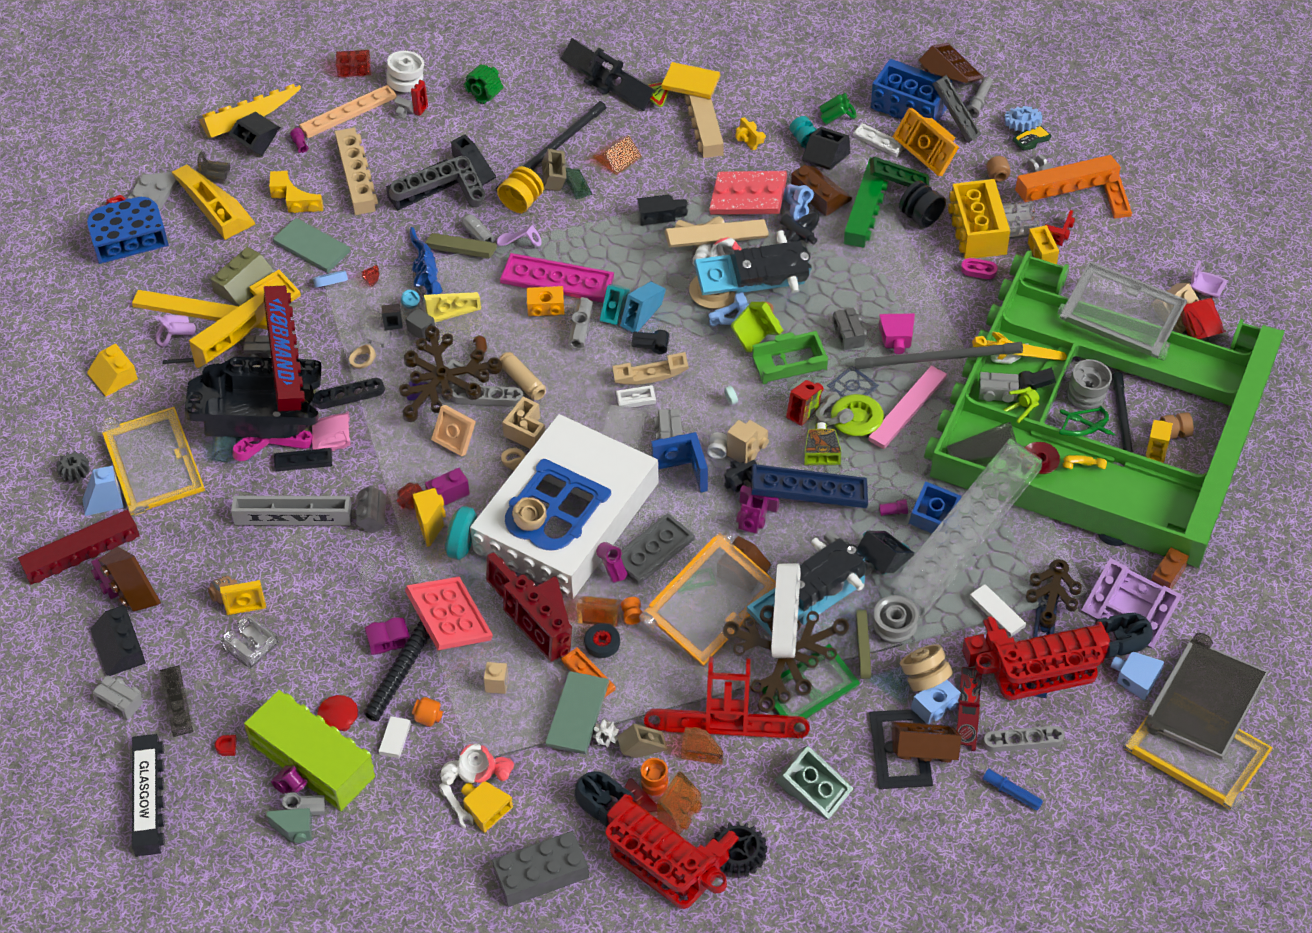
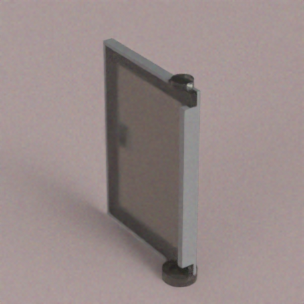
(1205, 698)

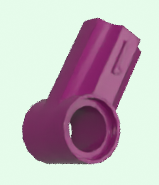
(612, 562)

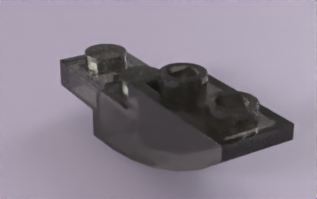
(176, 701)

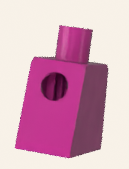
(897, 331)

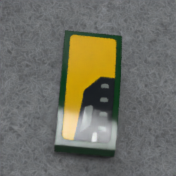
(1029, 139)

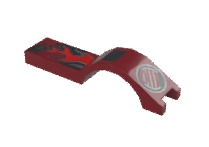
(969, 706)

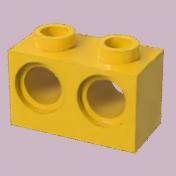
(1042, 244)
(1159, 440)

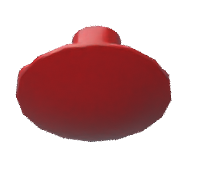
(339, 712)

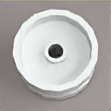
(404, 70)

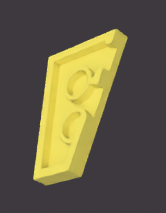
(451, 305)

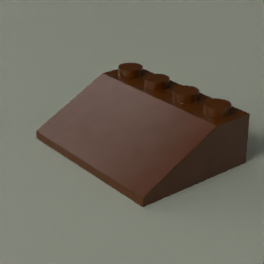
(946, 60)

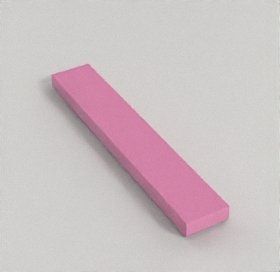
(908, 407)

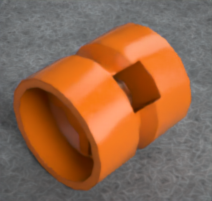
(654, 776)

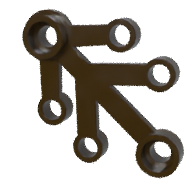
(1054, 589)

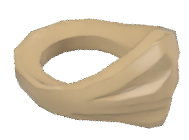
(363, 350)
(512, 464)

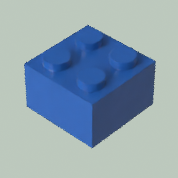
(932, 507)

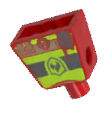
(804, 401)

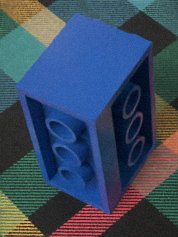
(906, 87)

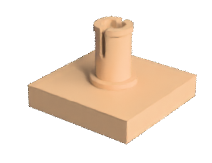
(453, 430)

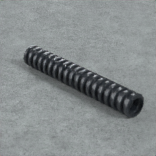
(397, 673)

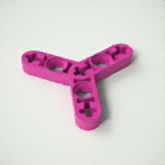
(252, 449)

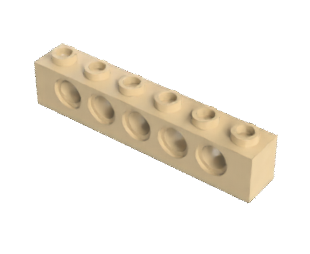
(355, 171)

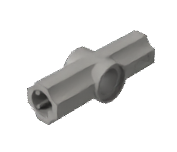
(580, 323)

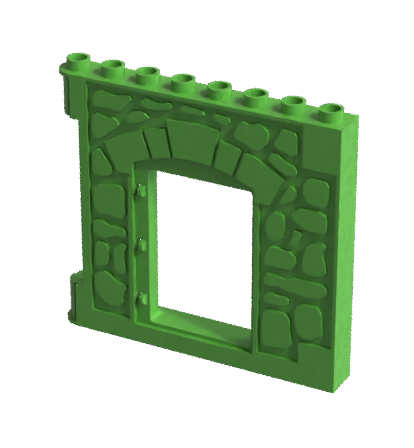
(1145, 499)

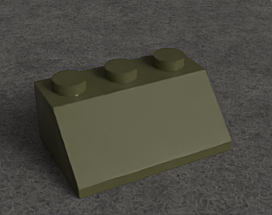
(239, 274)

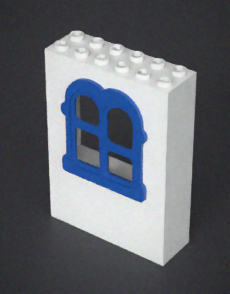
(579, 462)

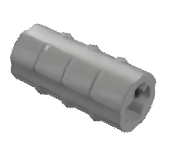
(477, 229)

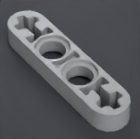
(486, 398)
(1024, 741)

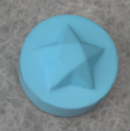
(410, 299)

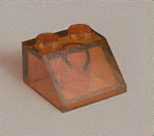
(679, 803)

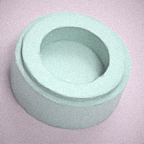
(730, 395)

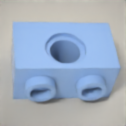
(925, 703)

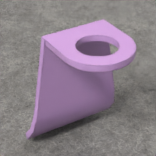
(507, 238)

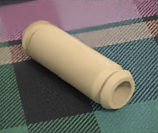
(522, 376)

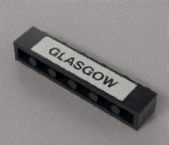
(147, 795)

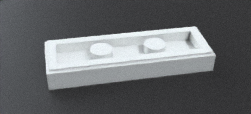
(878, 140)
(995, 607)

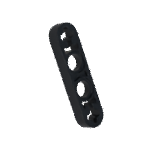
(348, 390)

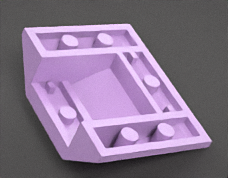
(1128, 592)

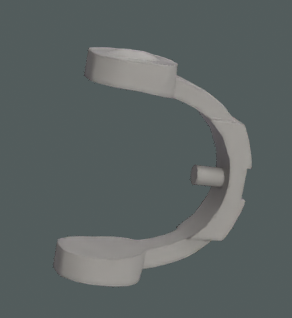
(843, 416)

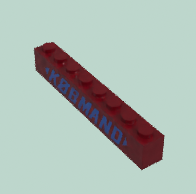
(282, 348)

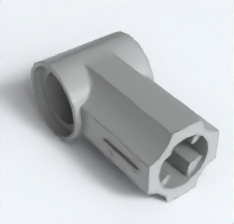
(315, 803)

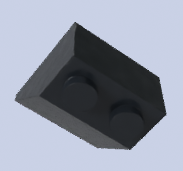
(884, 551)

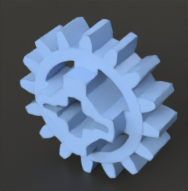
(1023, 118)

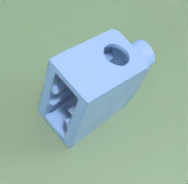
(1138, 673)

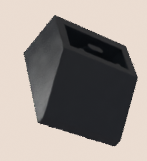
(254, 132)
(826, 148)

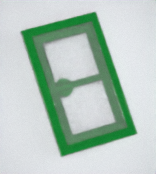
(828, 680)

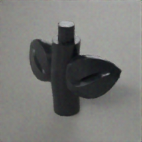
(800, 229)

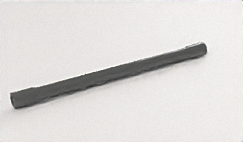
(1007, 348)

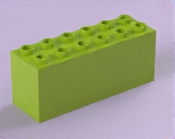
(319, 752)

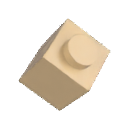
(496, 677)

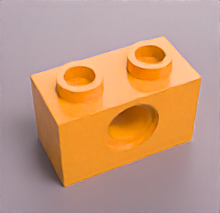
(545, 301)

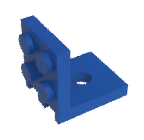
(683, 450)

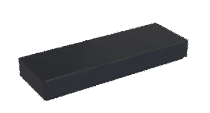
(303, 459)

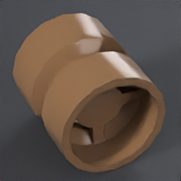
(1181, 426)

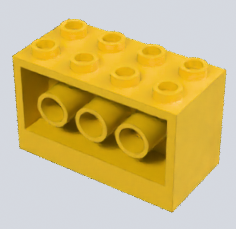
(979, 219)

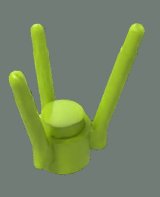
(1028, 398)

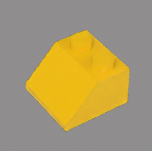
(112, 370)
(429, 514)

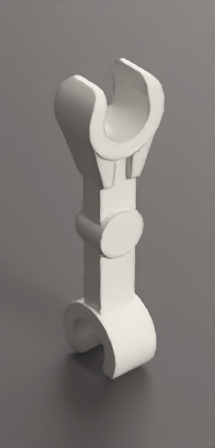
(462, 814)

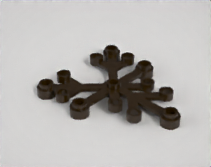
(472, 368)
(807, 641)

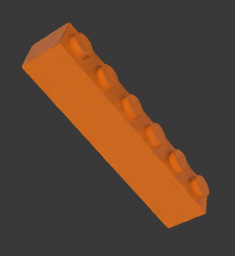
(1067, 178)

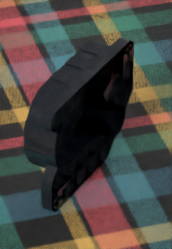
(254, 399)

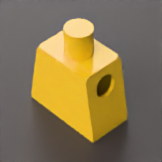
(486, 804)

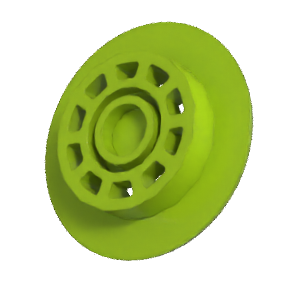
(861, 423)

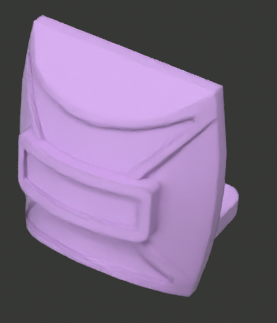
(1207, 283)

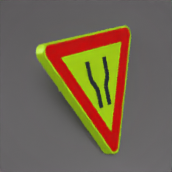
(660, 96)

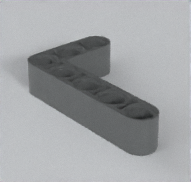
(440, 178)

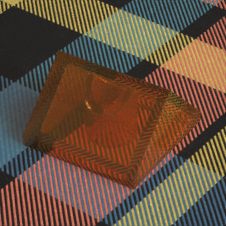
(618, 154)
(598, 610)

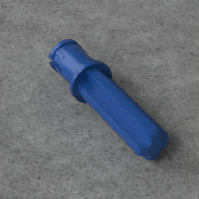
(1012, 789)

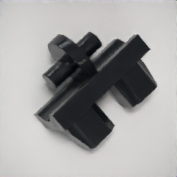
(738, 474)

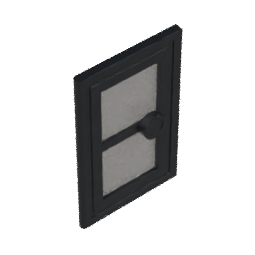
(890, 769)

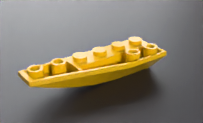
(224, 120)
(217, 205)
(227, 330)

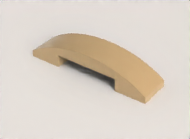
(651, 372)

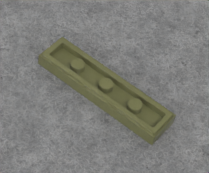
(461, 245)

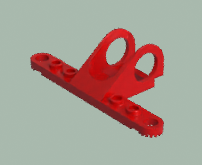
(728, 715)

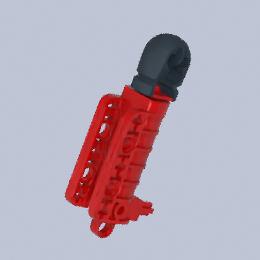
(1059, 654)
(652, 843)

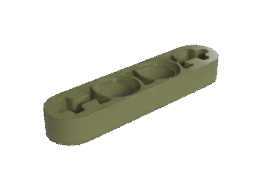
(863, 644)

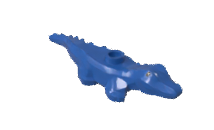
(425, 266)

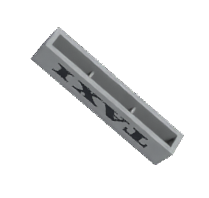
(292, 510)

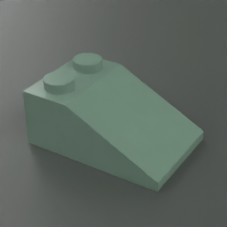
(813, 782)

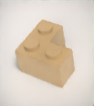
(523, 423)
(746, 441)

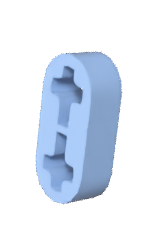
(330, 278)

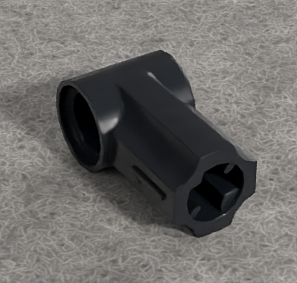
(655, 341)
(1037, 379)

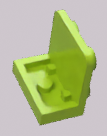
(754, 324)

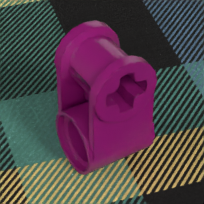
(288, 780)

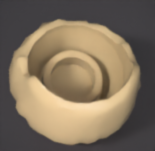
(529, 514)

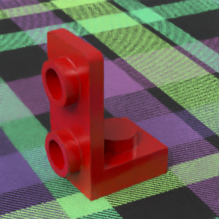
(1060, 234)

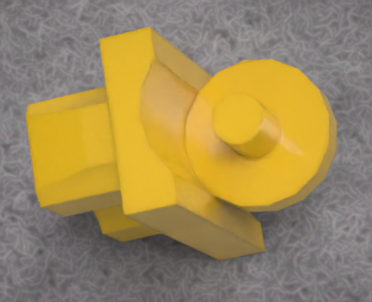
(747, 133)

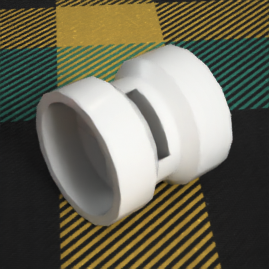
(718, 444)

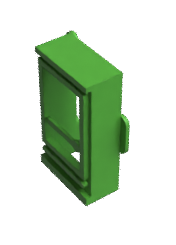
(784, 344)

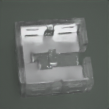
(1019, 218)
(252, 644)

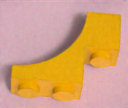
(296, 200)

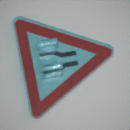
(893, 682)

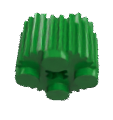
(483, 83)

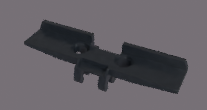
(590, 64)

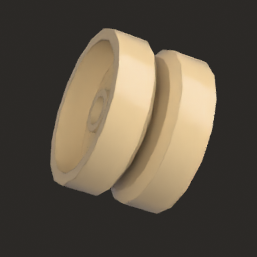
(926, 667)

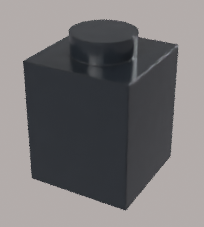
(392, 317)

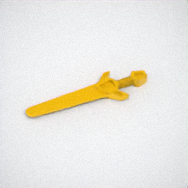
(1028, 350)

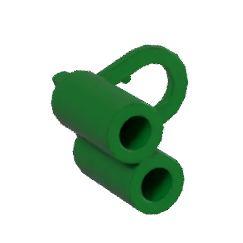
(836, 108)

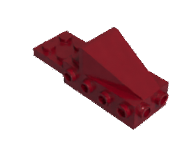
(533, 608)

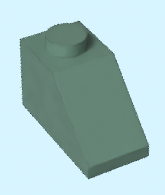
(292, 824)

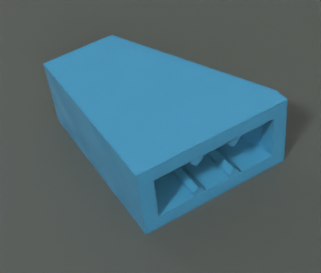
(641, 306)

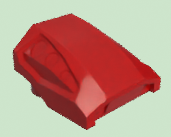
(1202, 319)

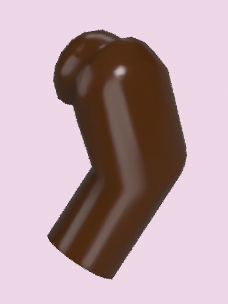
(480, 343)

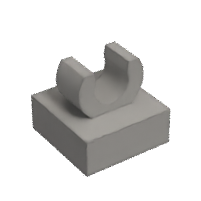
(404, 107)

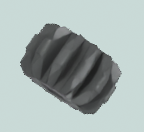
(73, 466)

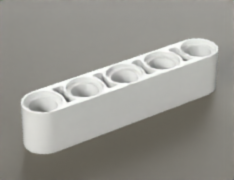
(786, 610)

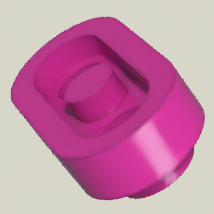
(979, 268)

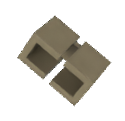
(554, 169)

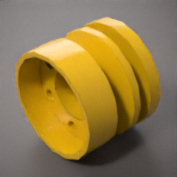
(520, 189)

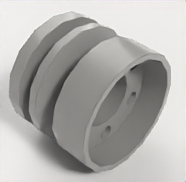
(1089, 384)

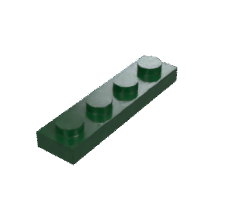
(896, 173)

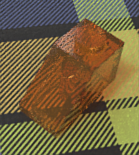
(700, 747)

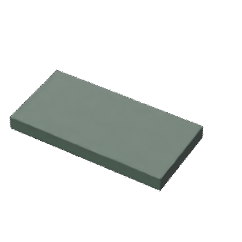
(311, 245)
(577, 712)

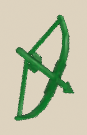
(1093, 427)

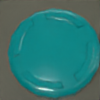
(459, 533)

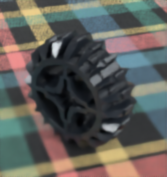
(739, 858)

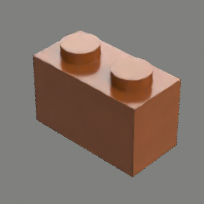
(1170, 568)

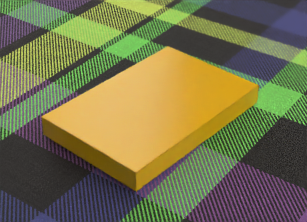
(691, 80)

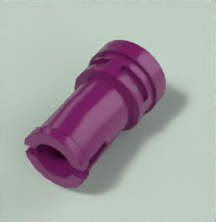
(299, 139)
(897, 507)

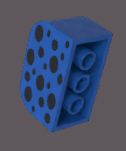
(126, 229)

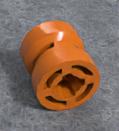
(631, 609)

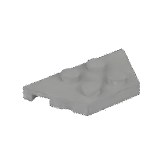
(155, 186)

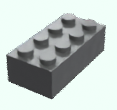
(540, 868)

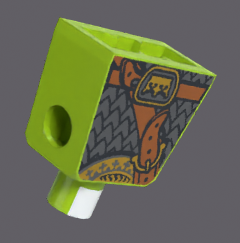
(822, 446)

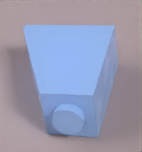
(102, 492)

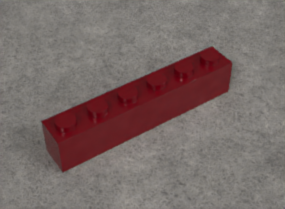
(78, 547)

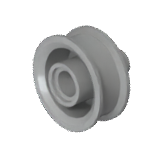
(900, 609)

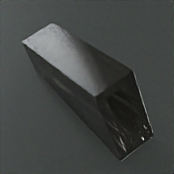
(983, 446)

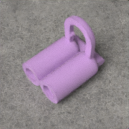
(176, 326)

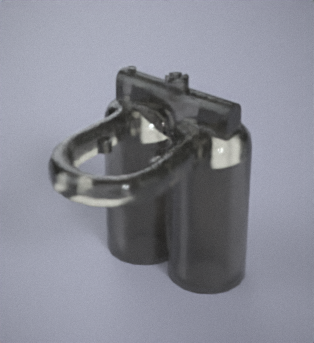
(212, 170)

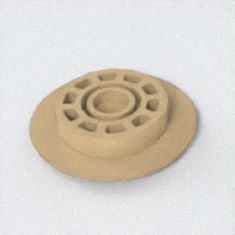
(710, 301)

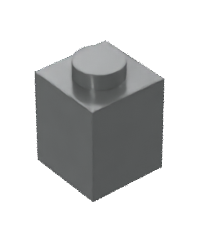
(418, 322)

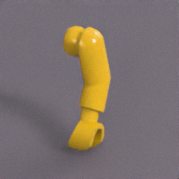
(1083, 460)

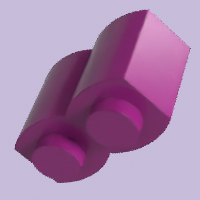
(387, 635)

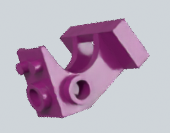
(754, 510)

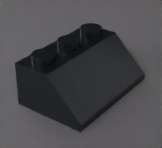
(117, 641)

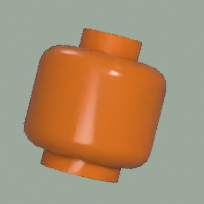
(427, 711)

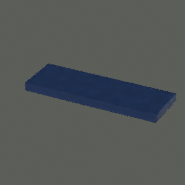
(809, 486)

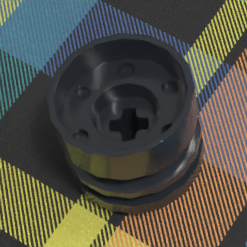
(922, 204)

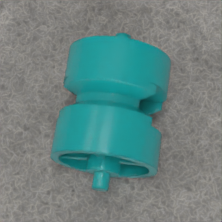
(802, 130)

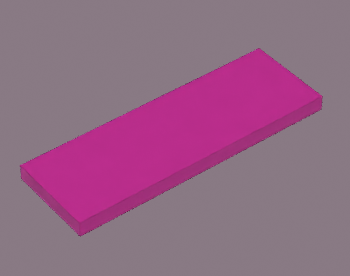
(575, 279)

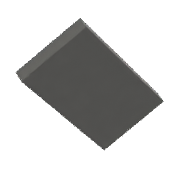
(655, 547)

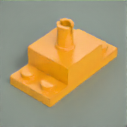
(926, 141)

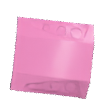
(331, 432)

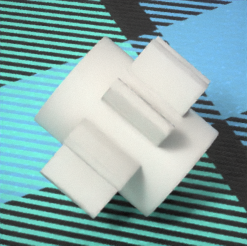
(605, 733)

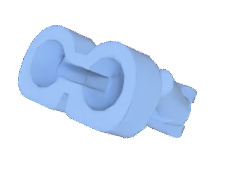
(799, 201)
(717, 317)

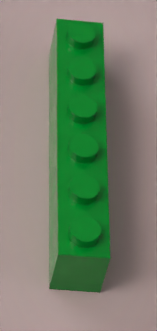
(865, 209)

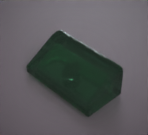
(577, 183)

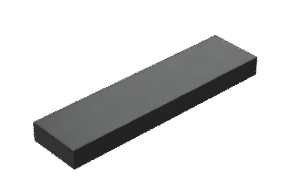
(957, 109)

